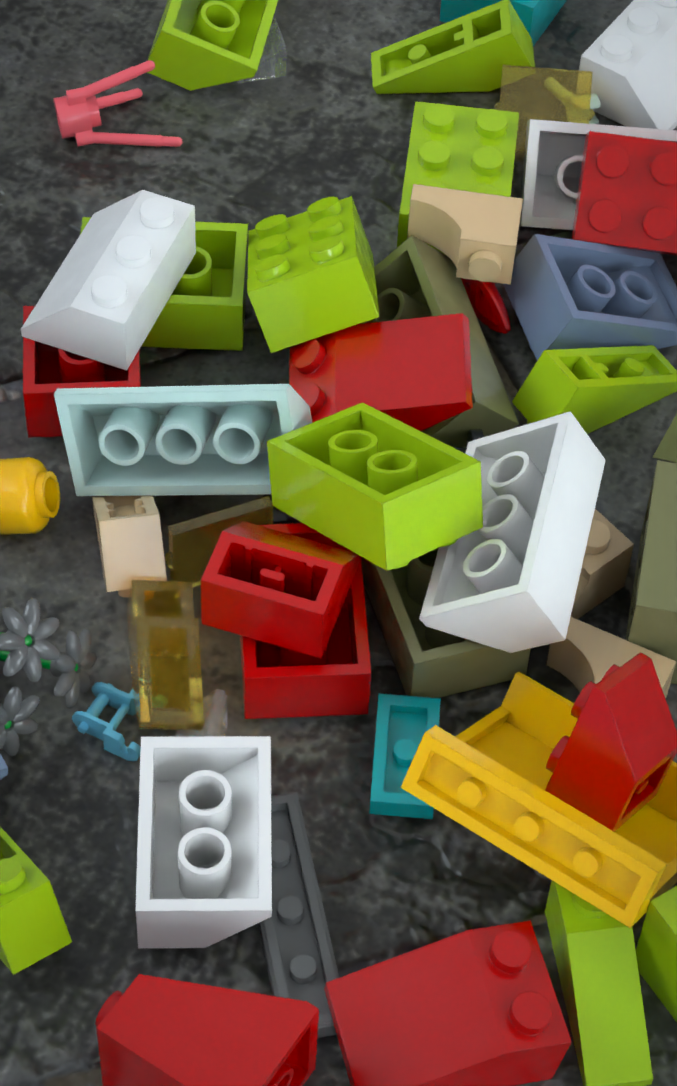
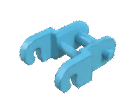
(90, 723)

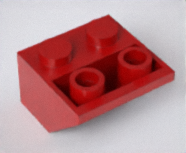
(276, 587)
(617, 745)

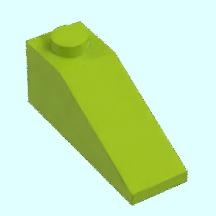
(455, 55)
(595, 384)
(600, 991)

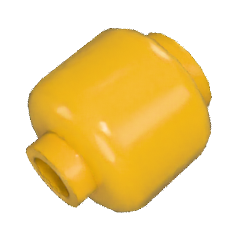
(26, 496)

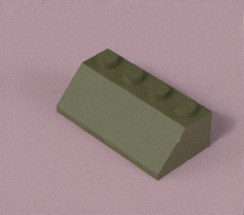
(424, 283)

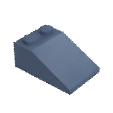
(592, 296)

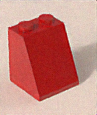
(204, 1036)

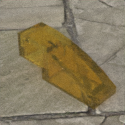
(165, 655)

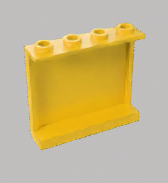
(496, 785)

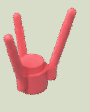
(80, 112)

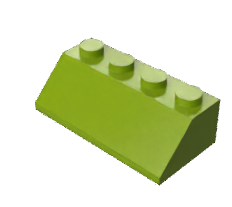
(210, 41)

